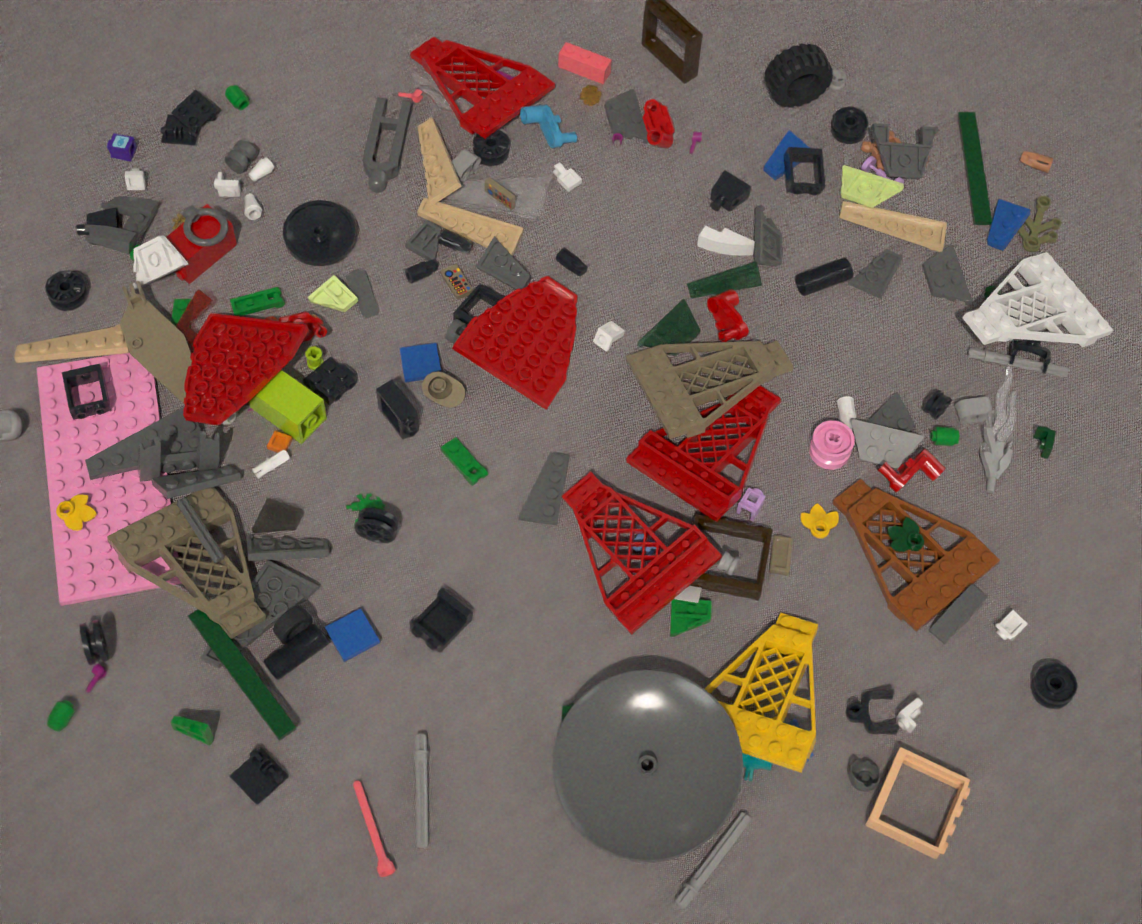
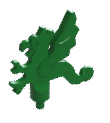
(365, 503)

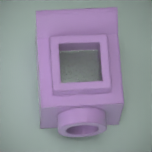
(751, 501)

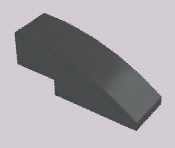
(958, 614)

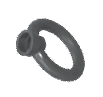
(193, 214)

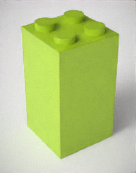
(290, 406)

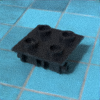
(195, 110)
(178, 133)
(259, 776)

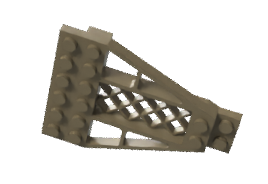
(668, 393)
(166, 532)

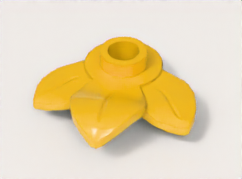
(78, 512)
(819, 519)

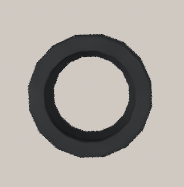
(292, 624)

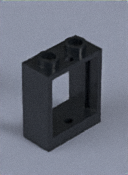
(805, 155)
(478, 293)
(84, 376)
(397, 409)

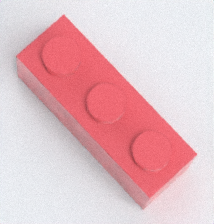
(584, 63)

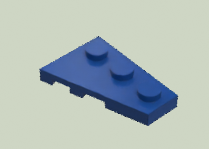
(775, 165)
(1006, 223)

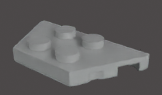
(883, 444)

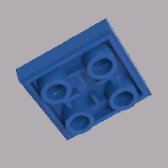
(419, 361)
(352, 635)

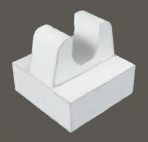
(135, 180)

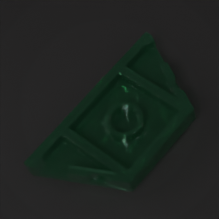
(675, 328)

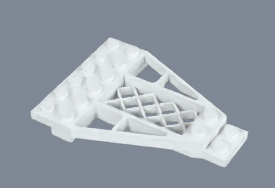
(1058, 297)

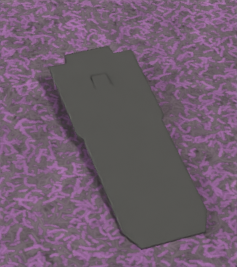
(362, 290)

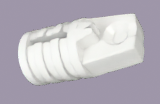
(846, 410)

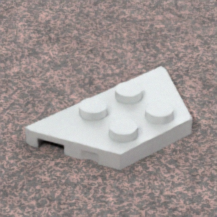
(156, 260)

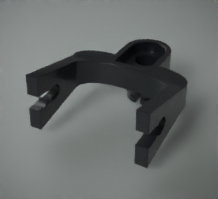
(1034, 347)
(862, 714)

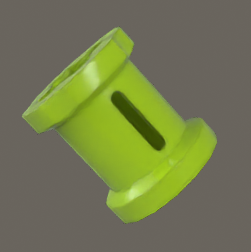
(314, 357)

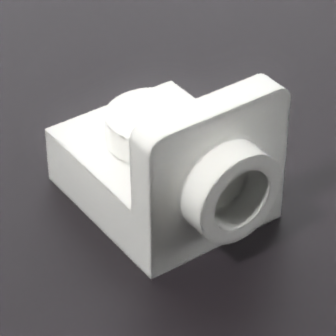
(607, 334)
(908, 714)

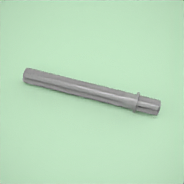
(991, 356)
(421, 760)
(711, 862)

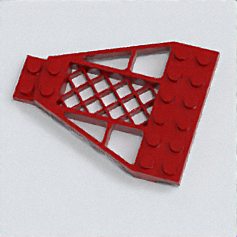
(499, 105)
(699, 481)
(662, 577)

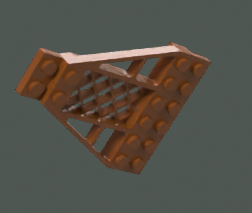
(937, 586)

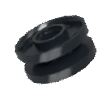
(849, 125)
(493, 149)
(66, 290)
(376, 525)
(94, 642)
(1060, 676)

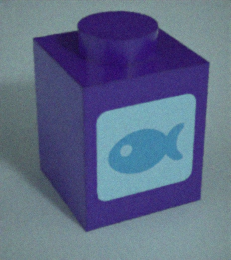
(122, 147)

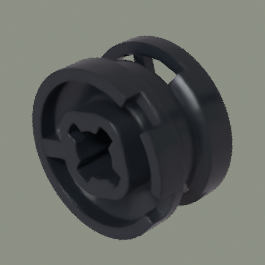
(937, 404)

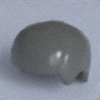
(864, 775)

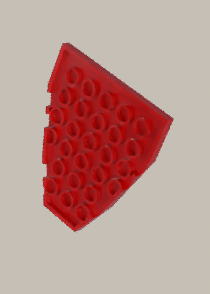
(525, 339)
(234, 362)

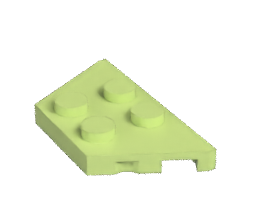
(867, 187)

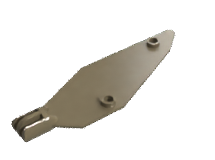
(155, 342)

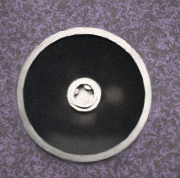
(319, 233)

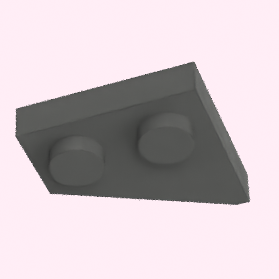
(425, 241)

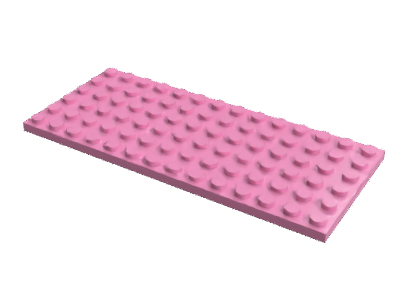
(84, 558)

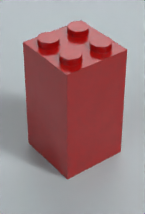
(201, 257)

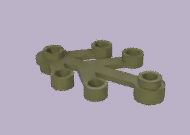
(1032, 242)

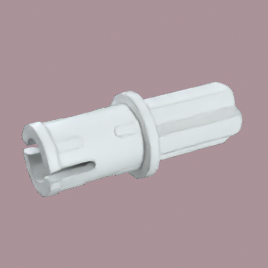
(271, 463)

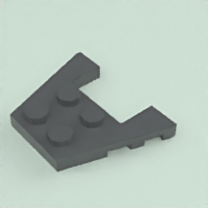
(904, 159)

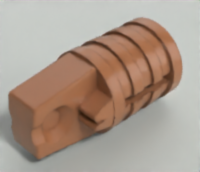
(1031, 159)

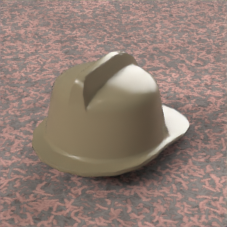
(443, 389)

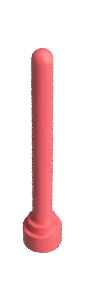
(385, 866)

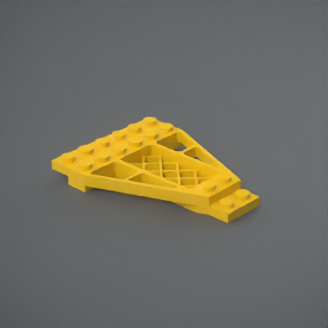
(765, 736)

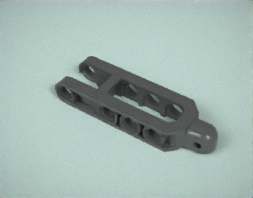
(382, 172)

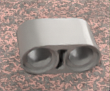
(465, 164)
(973, 409)

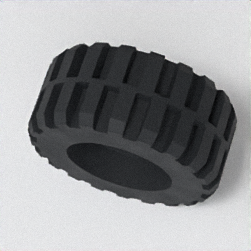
(798, 75)

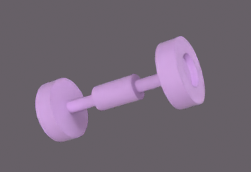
(869, 164)

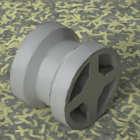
(838, 80)
(728, 563)

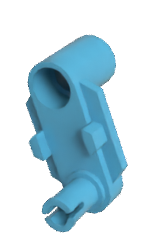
(548, 123)

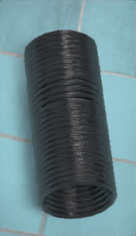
(824, 276)
(301, 648)

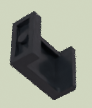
(441, 621)

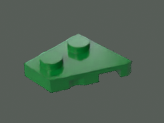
(688, 615)
(193, 729)

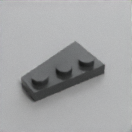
(502, 266)
(878, 274)

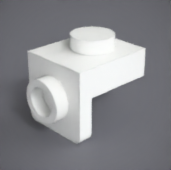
(227, 188)
(1011, 626)

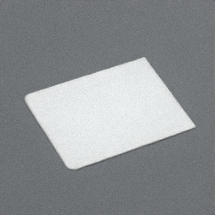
(690, 594)

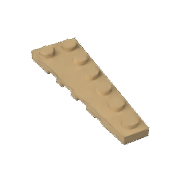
(439, 168)
(472, 225)
(904, 226)
(87, 344)

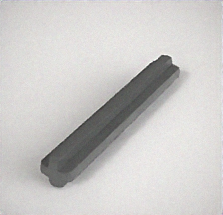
(200, 530)

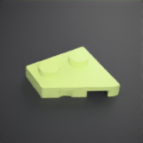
(334, 295)

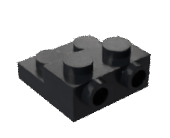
(330, 380)

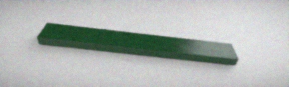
(974, 168)
(243, 675)

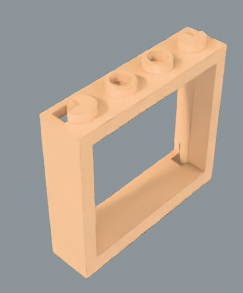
(935, 771)

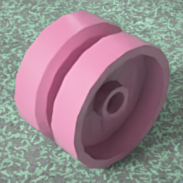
(831, 444)

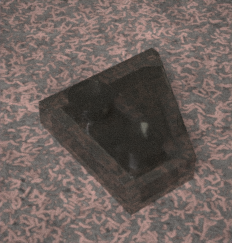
(277, 517)

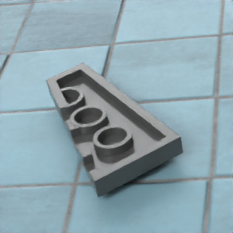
(285, 548)

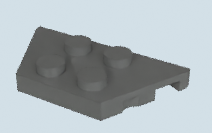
(625, 116)
(767, 240)
(946, 276)
(893, 415)

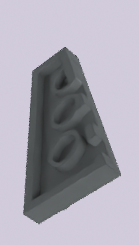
(186, 483)
(545, 497)

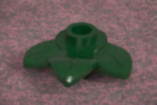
(904, 535)

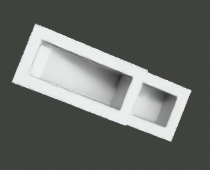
(725, 242)

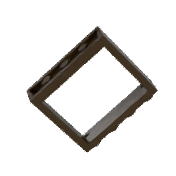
(662, 10)
(741, 530)

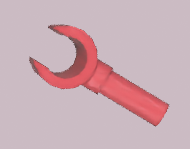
(416, 96)

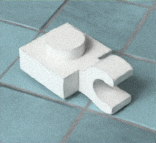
(567, 178)

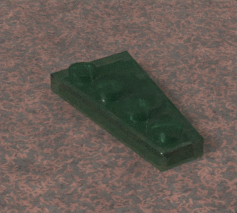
(736, 279)

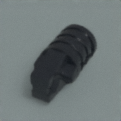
(455, 241)
(571, 262)
(421, 270)

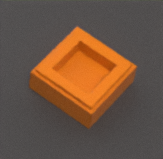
(279, 442)

